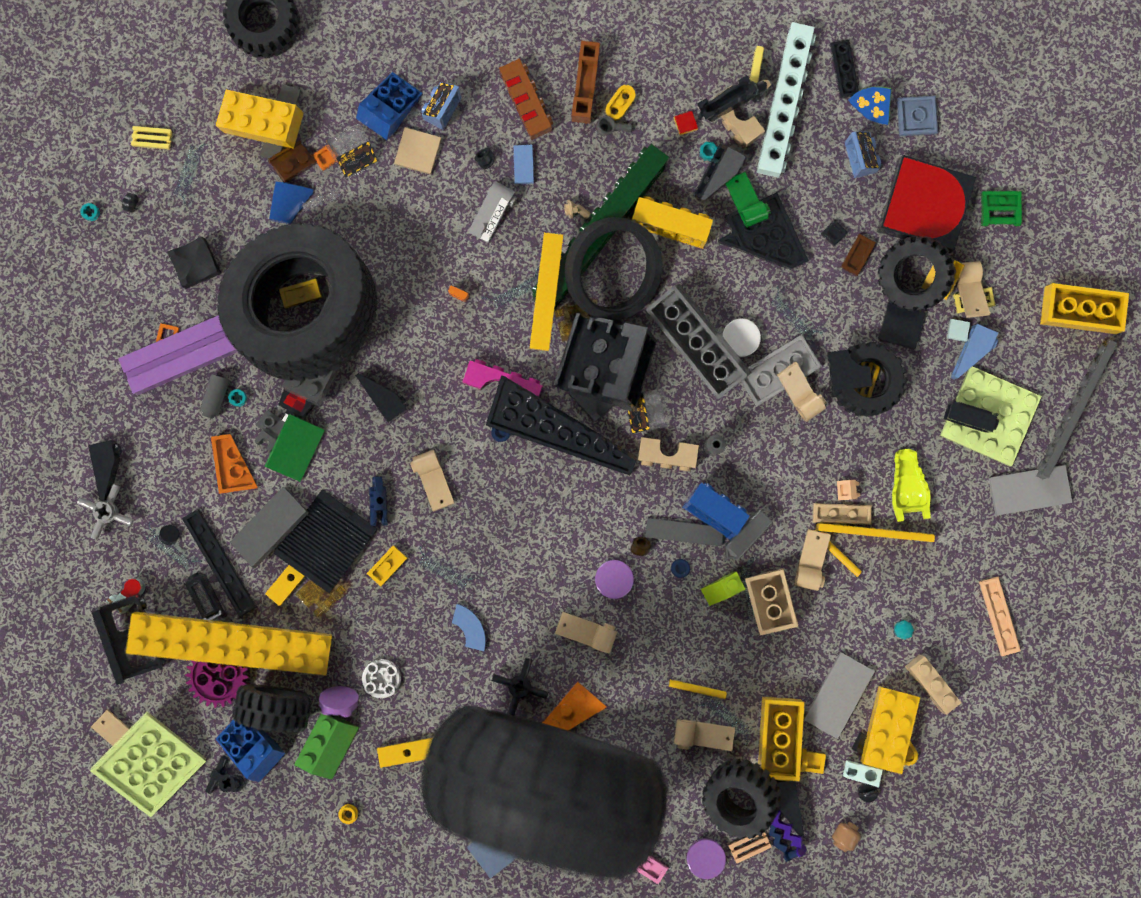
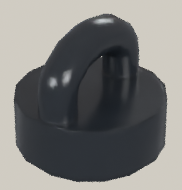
(485, 158)
(867, 792)

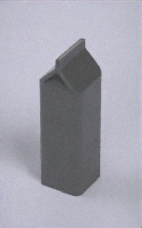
(748, 535)

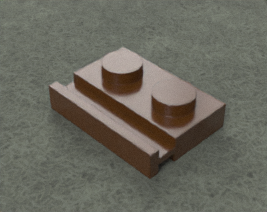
(292, 162)

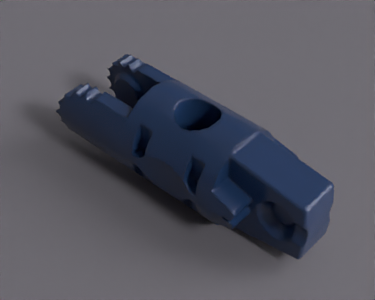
(378, 491)

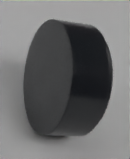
(130, 202)
(169, 534)

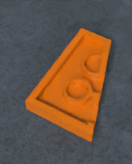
(230, 466)
(574, 708)

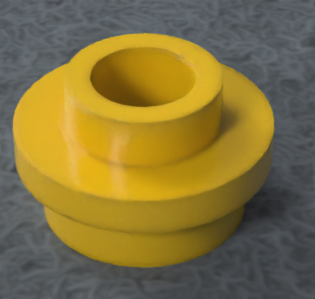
(348, 820)

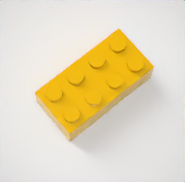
(259, 119)
(672, 222)
(1084, 308)
(890, 730)
(781, 737)

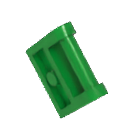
(1001, 202)

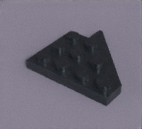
(768, 240)

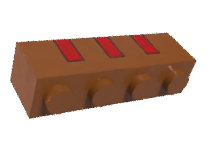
(525, 99)

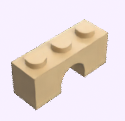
(745, 131)
(684, 458)
(933, 683)

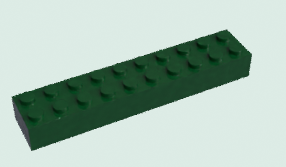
(618, 204)

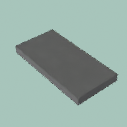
(269, 527)

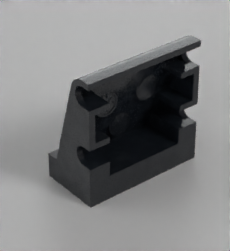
(606, 361)

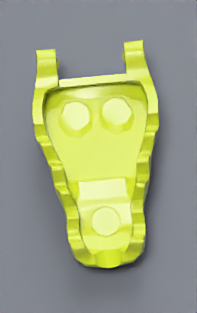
(909, 489)

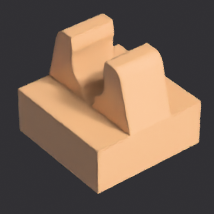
(847, 489)

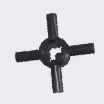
(515, 680)

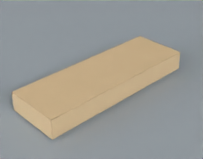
(842, 513)

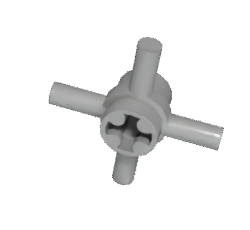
(99, 508)

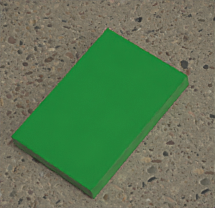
(294, 448)

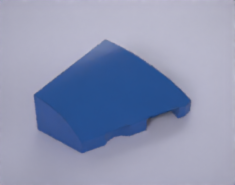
(288, 201)

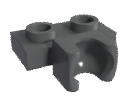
(271, 428)

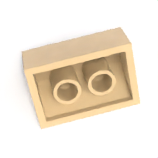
(771, 601)

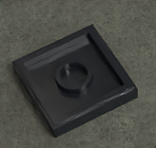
(901, 326)

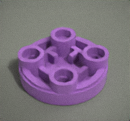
(614, 579)
(338, 701)
(706, 858)

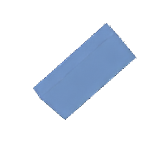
(523, 164)

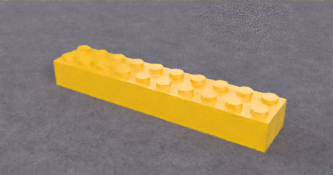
(228, 643)

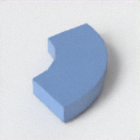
(470, 626)

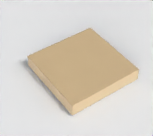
(417, 150)

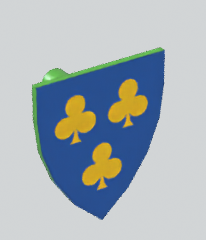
(873, 103)

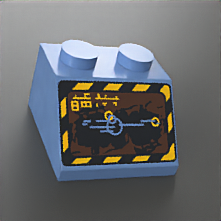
(441, 105)
(862, 154)

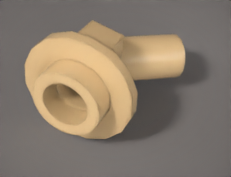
(571, 209)

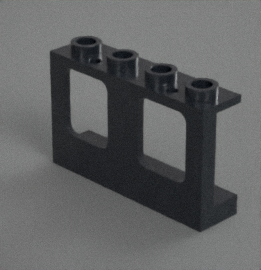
(115, 640)

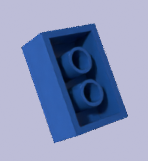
(716, 510)

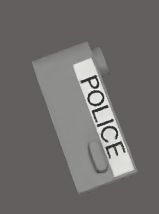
(492, 210)

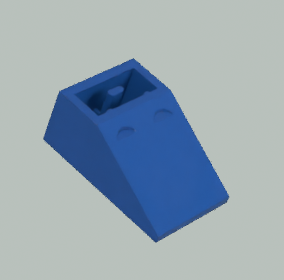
(388, 105)
(250, 750)

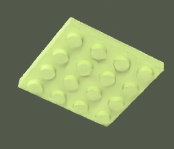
(1014, 410)
(148, 764)

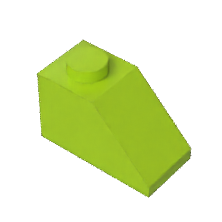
(723, 588)

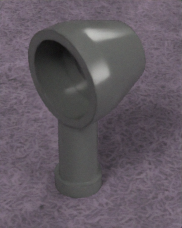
(610, 126)

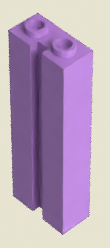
(176, 356)

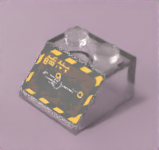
(352, 151)
(650, 413)

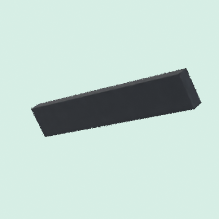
(219, 562)

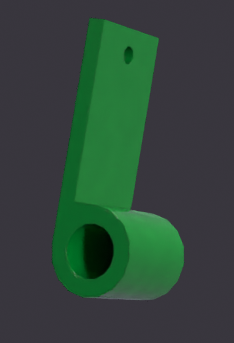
(746, 201)

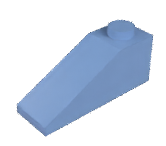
(978, 344)

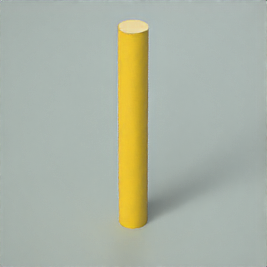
(843, 559)
(697, 689)

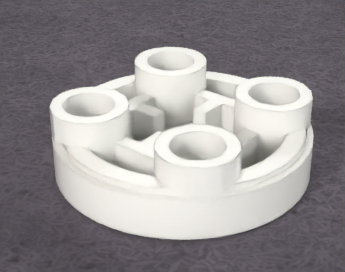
(742, 336)
(381, 678)

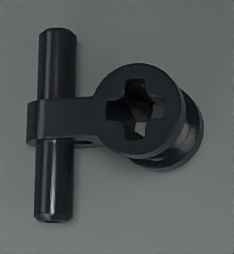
(227, 782)

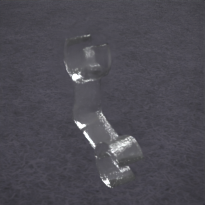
(321, 199)

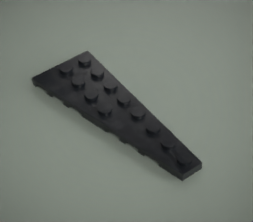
(534, 419)

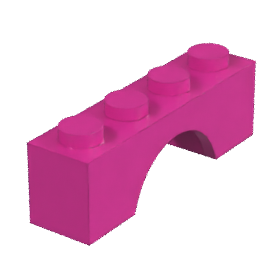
(479, 376)

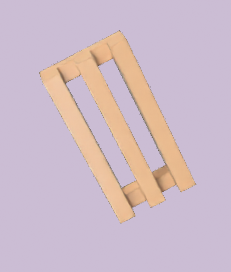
(756, 851)

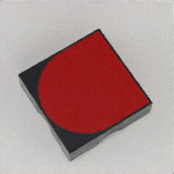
(926, 202)

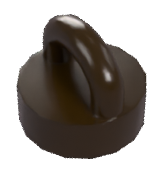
(640, 546)

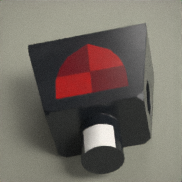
(294, 405)

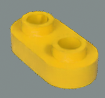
(619, 103)

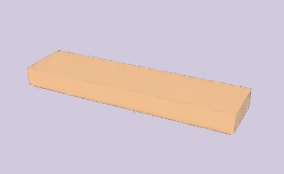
(999, 616)

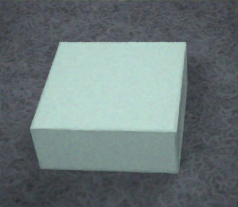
(958, 330)

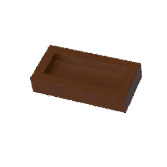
(858, 255)

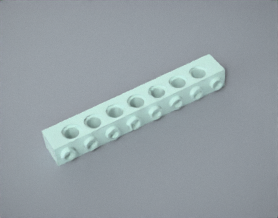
(797, 34)

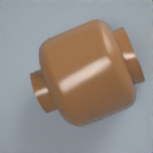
(846, 836)

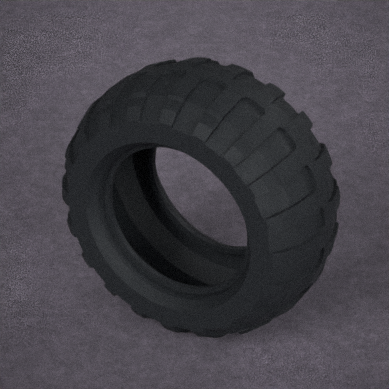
(543, 793)

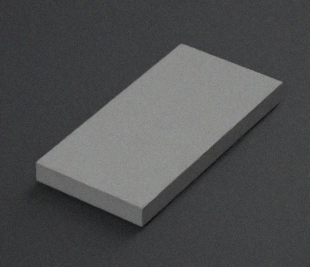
(764, 382)
(1028, 492)
(838, 695)

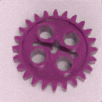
(209, 691)

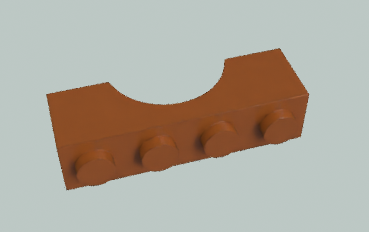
(585, 82)

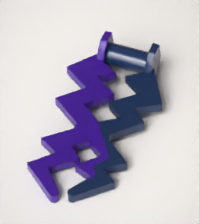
(796, 840)

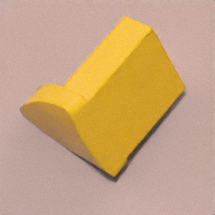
(812, 761)

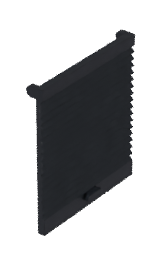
(325, 541)

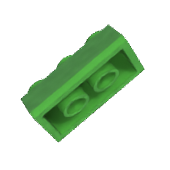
(326, 746)

